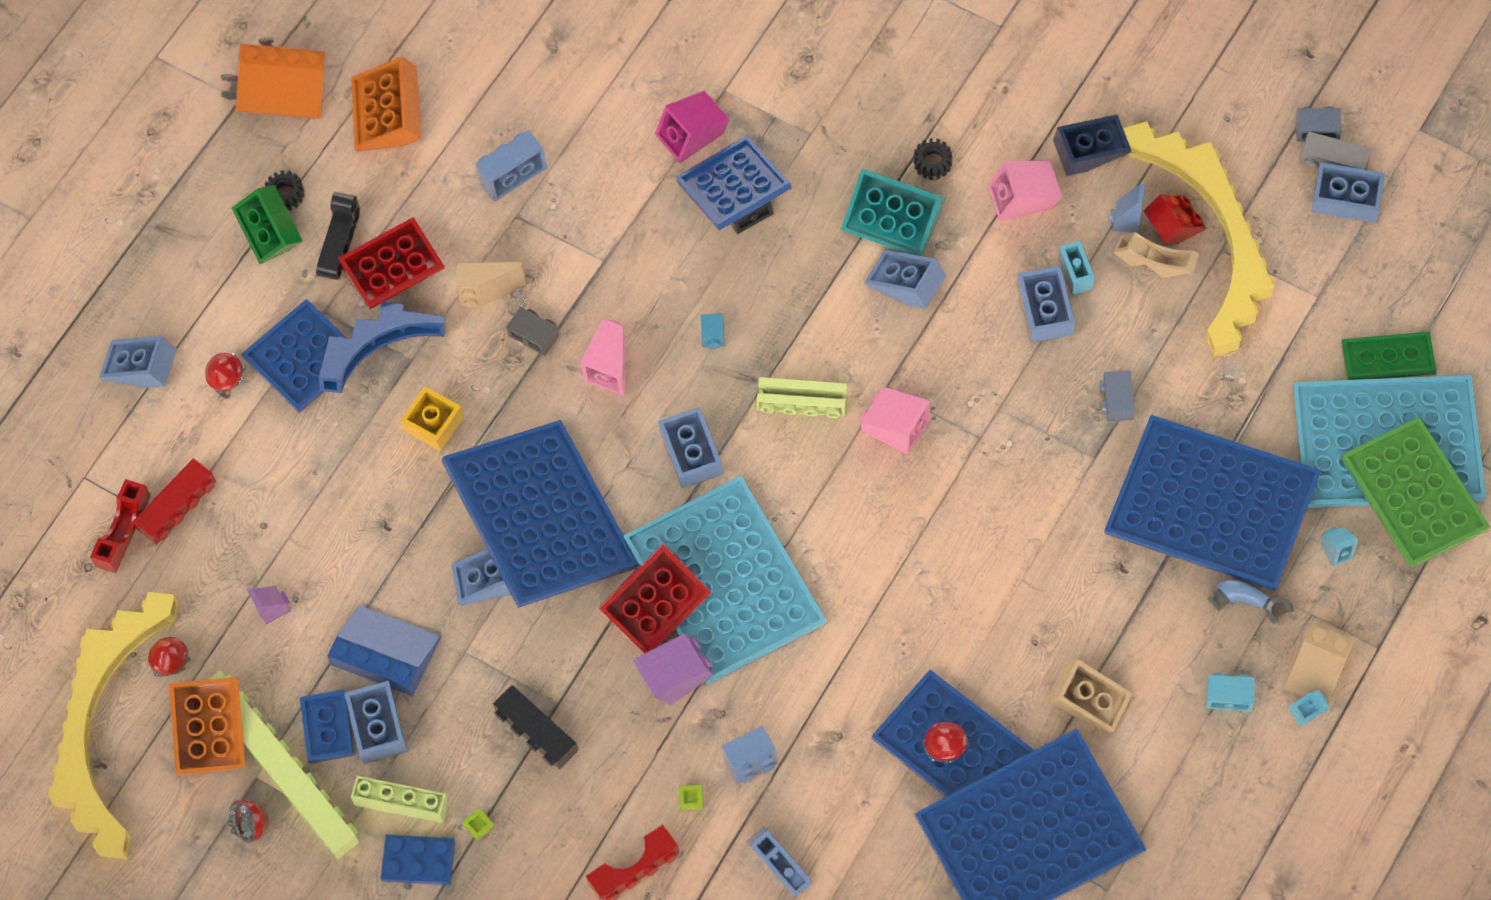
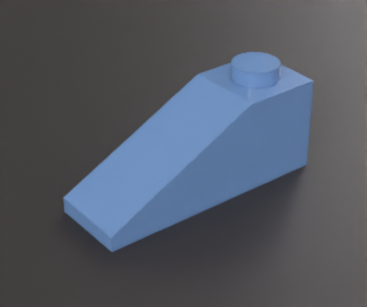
(1128, 211)
(779, 861)

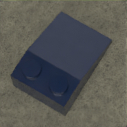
(1090, 144)

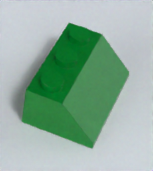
(266, 223)

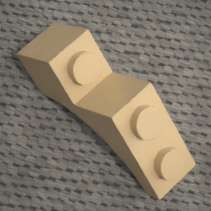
(1164, 261)

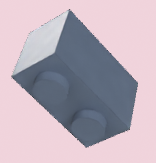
(1322, 121)
(1118, 396)

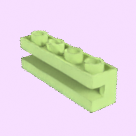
(802, 397)
(400, 799)

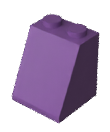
(674, 668)

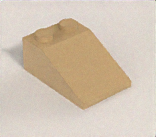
(488, 281)
(1319, 662)
(1089, 695)

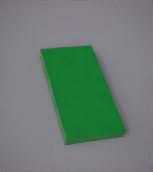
(1389, 356)

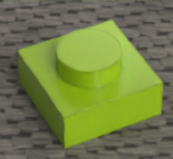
(691, 797)
(478, 824)

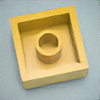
(432, 418)

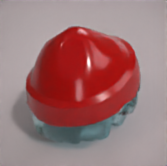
(224, 372)
(168, 657)
(945, 742)
(247, 820)

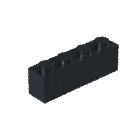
(535, 727)

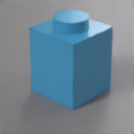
(712, 330)

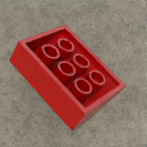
(391, 263)
(655, 599)

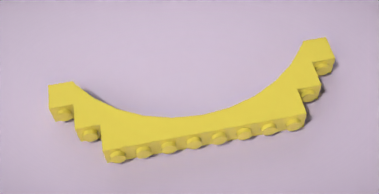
(1203, 172)
(99, 659)

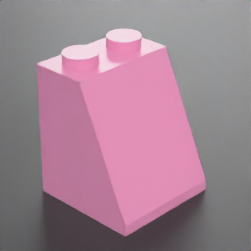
(1024, 188)
(606, 358)
(896, 418)

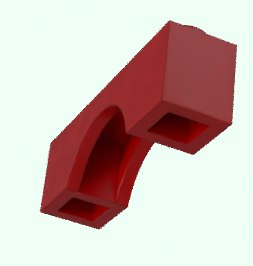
(112, 546)
(610, 881)

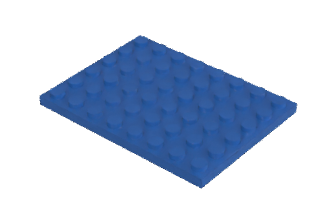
(1213, 502)
(539, 513)
(1032, 827)

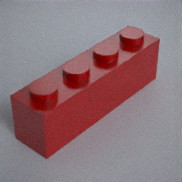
(175, 501)

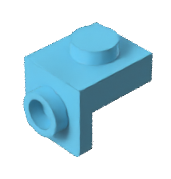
(1309, 707)

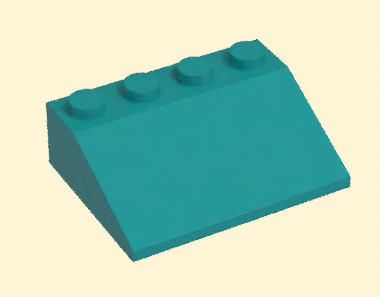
(892, 213)

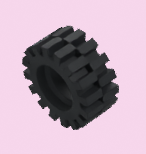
(932, 169)
(288, 180)

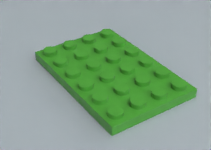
(1415, 492)

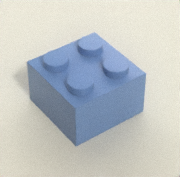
(749, 755)

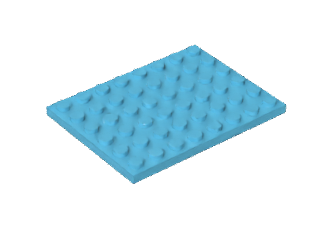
(1349, 413)
(753, 584)

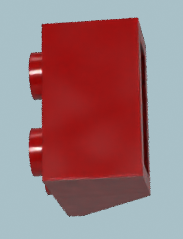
(1174, 218)

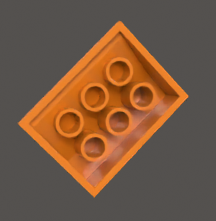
(280, 81)
(386, 106)
(206, 726)

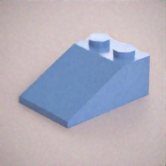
(906, 277)
(139, 361)
(478, 579)

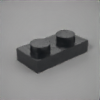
(753, 218)

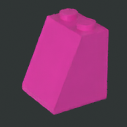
(690, 125)

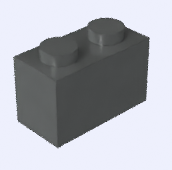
(532, 330)

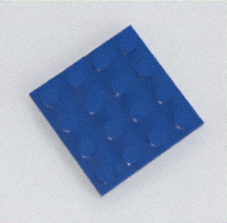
(733, 182)
(293, 354)

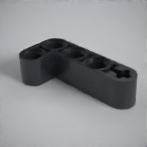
(339, 236)

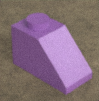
(269, 602)

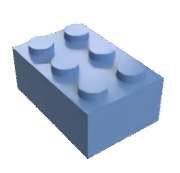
(511, 165)
(1348, 192)
(1045, 304)
(690, 447)
(375, 722)

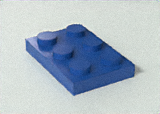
(326, 726)
(418, 860)

